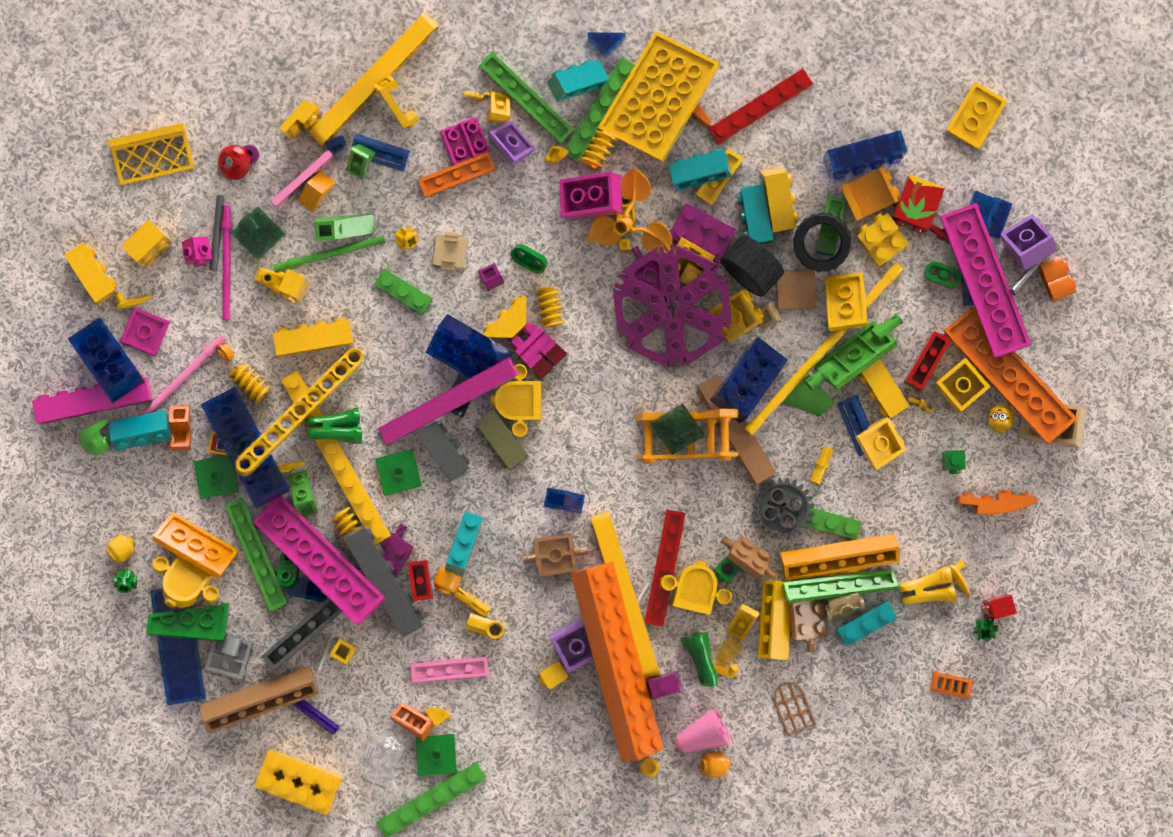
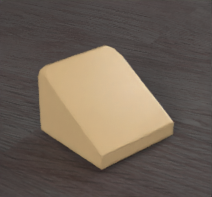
(770, 315)

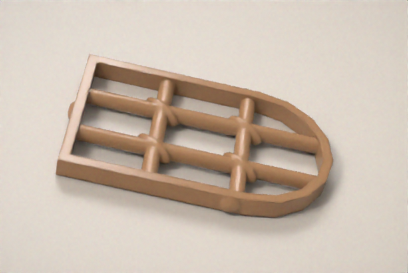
(799, 712)

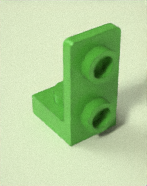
(302, 493)

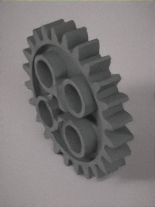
(776, 524)

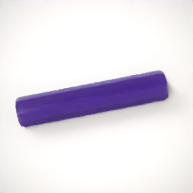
(317, 716)

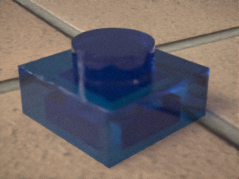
(336, 145)

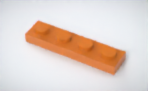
(457, 174)

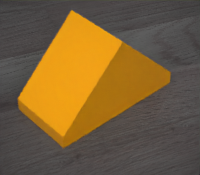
(315, 191)

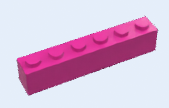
(85, 402)

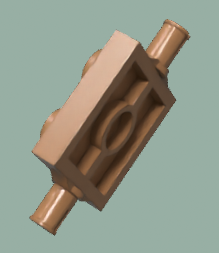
(555, 555)
(749, 557)
(808, 621)

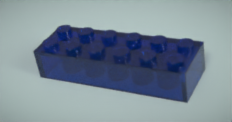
(236, 434)

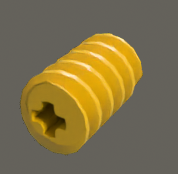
(597, 150)
(550, 307)
(249, 383)
(345, 522)

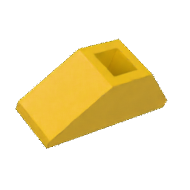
(509, 322)

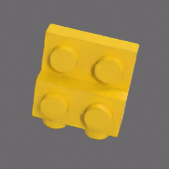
(304, 116)
(881, 239)
(743, 314)
(880, 443)

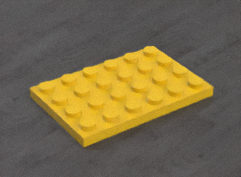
(659, 96)

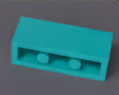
(577, 80)
(700, 169)
(755, 213)
(140, 430)
(463, 543)
(866, 623)

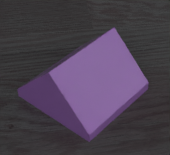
(511, 143)

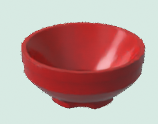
(240, 164)

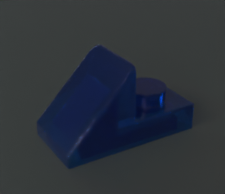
(307, 589)

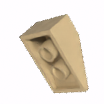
(1069, 438)

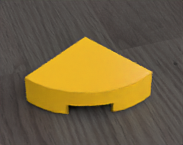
(555, 154)
(437, 715)

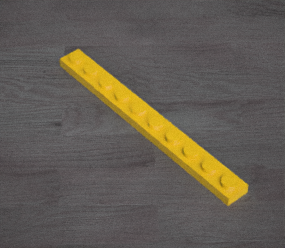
(341, 467)

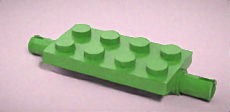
(855, 354)

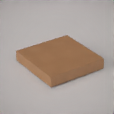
(796, 290)

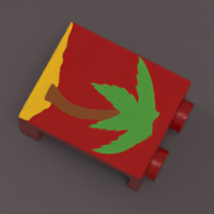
(918, 204)

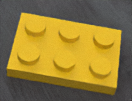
(976, 115)
(846, 301)

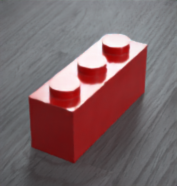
(926, 361)

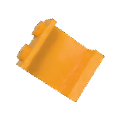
(870, 193)

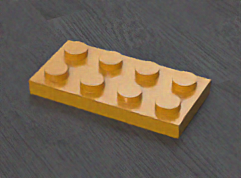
(195, 545)

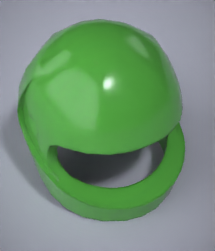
(92, 441)

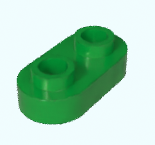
(529, 258)
(942, 275)
(287, 568)

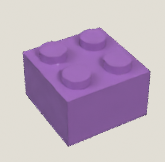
(1028, 242)
(572, 645)

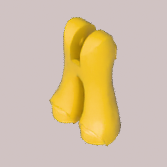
(941, 594)

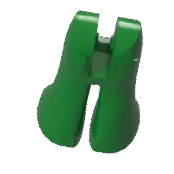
(348, 419)
(699, 650)

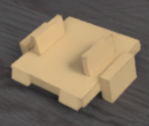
(450, 251)
(845, 607)

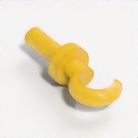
(476, 96)
(920, 403)

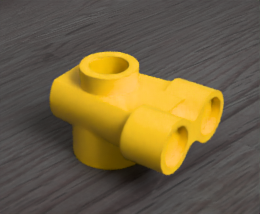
(273, 282)

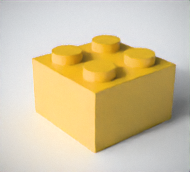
(146, 244)
(961, 385)

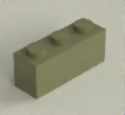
(501, 440)

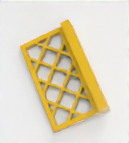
(147, 137)

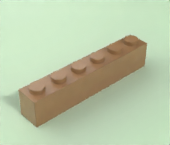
(748, 448)
(259, 699)

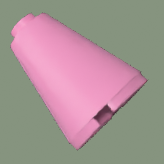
(704, 733)

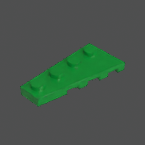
(196, 624)

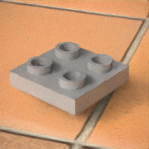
(229, 656)

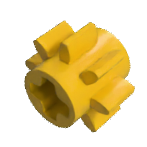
(406, 238)

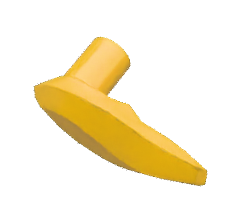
(134, 301)
(289, 466)
(959, 579)
(726, 672)

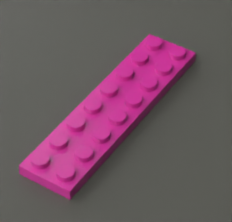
(985, 280)
(319, 560)

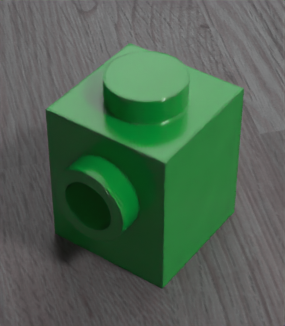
(954, 461)

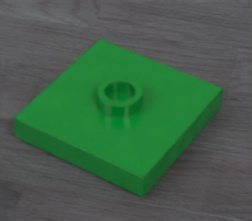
(398, 472)
(215, 477)
(436, 755)

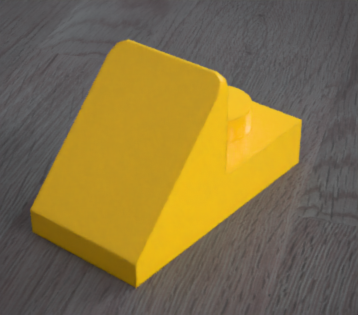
(498, 107)
(742, 622)

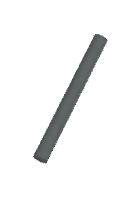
(216, 232)

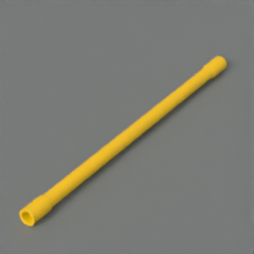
(759, 419)

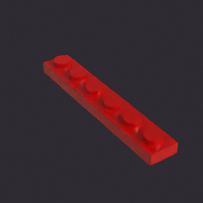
(760, 106)
(664, 566)

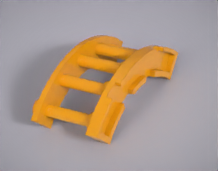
(710, 418)

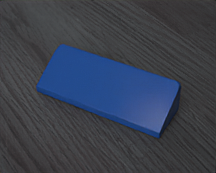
(384, 151)
(856, 416)

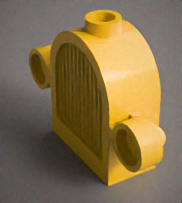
(519, 401)
(184, 583)
(695, 588)

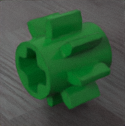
(125, 581)
(988, 629)

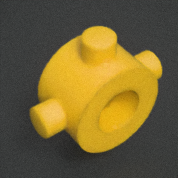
(624, 245)

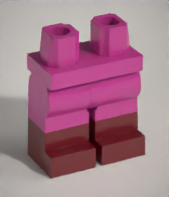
(534, 346)

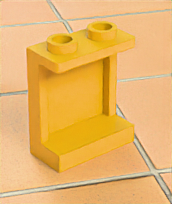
(384, 88)

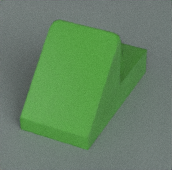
(359, 160)

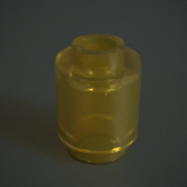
(728, 651)

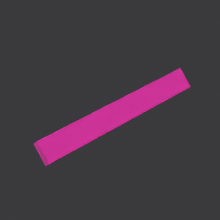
(448, 401)

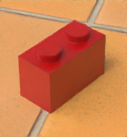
(420, 580)
(999, 607)

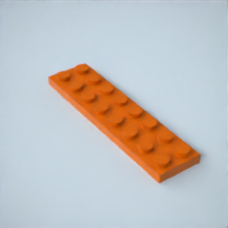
(1012, 379)

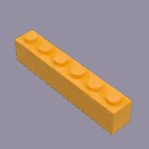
(840, 557)

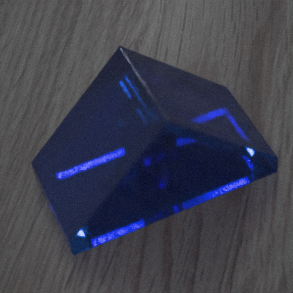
(606, 42)
(564, 500)

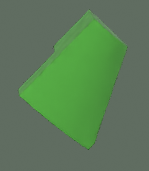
(812, 401)

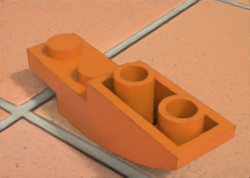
(1003, 503)

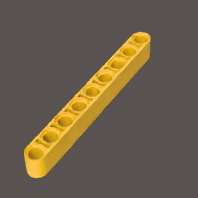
(363, 89)
(296, 420)
(612, 552)

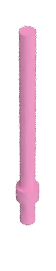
(208, 351)

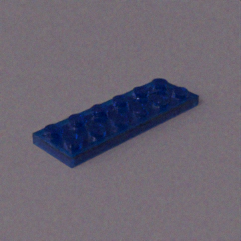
(178, 661)

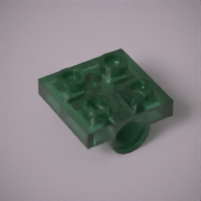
(257, 233)
(677, 429)

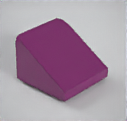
(491, 276)

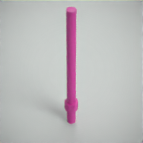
(226, 225)

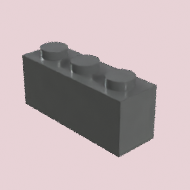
(444, 450)

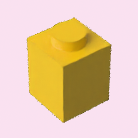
(343, 651)
(553, 675)

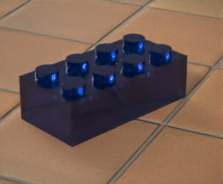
(865, 154)
(465, 348)
(106, 360)
(747, 368)

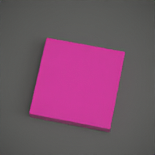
(144, 331)

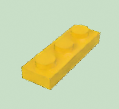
(710, 191)

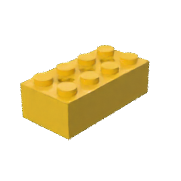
(310, 776)

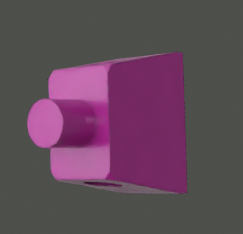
(664, 685)

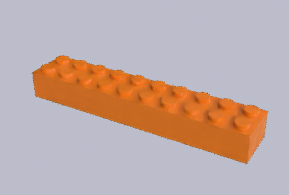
(617, 662)

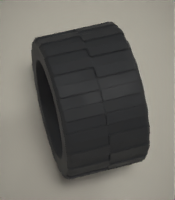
(838, 258)
(752, 265)

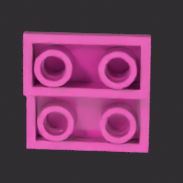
(464, 141)

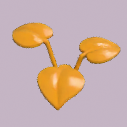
(608, 232)

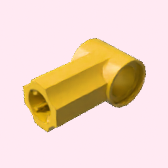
(483, 626)

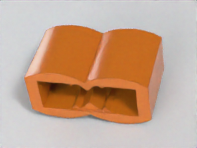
(1056, 279)

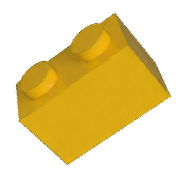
(293, 286)

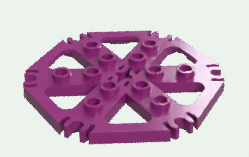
(687, 297)

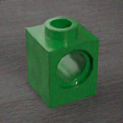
(720, 575)

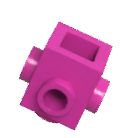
(196, 251)

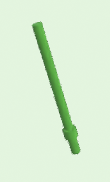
(292, 263)

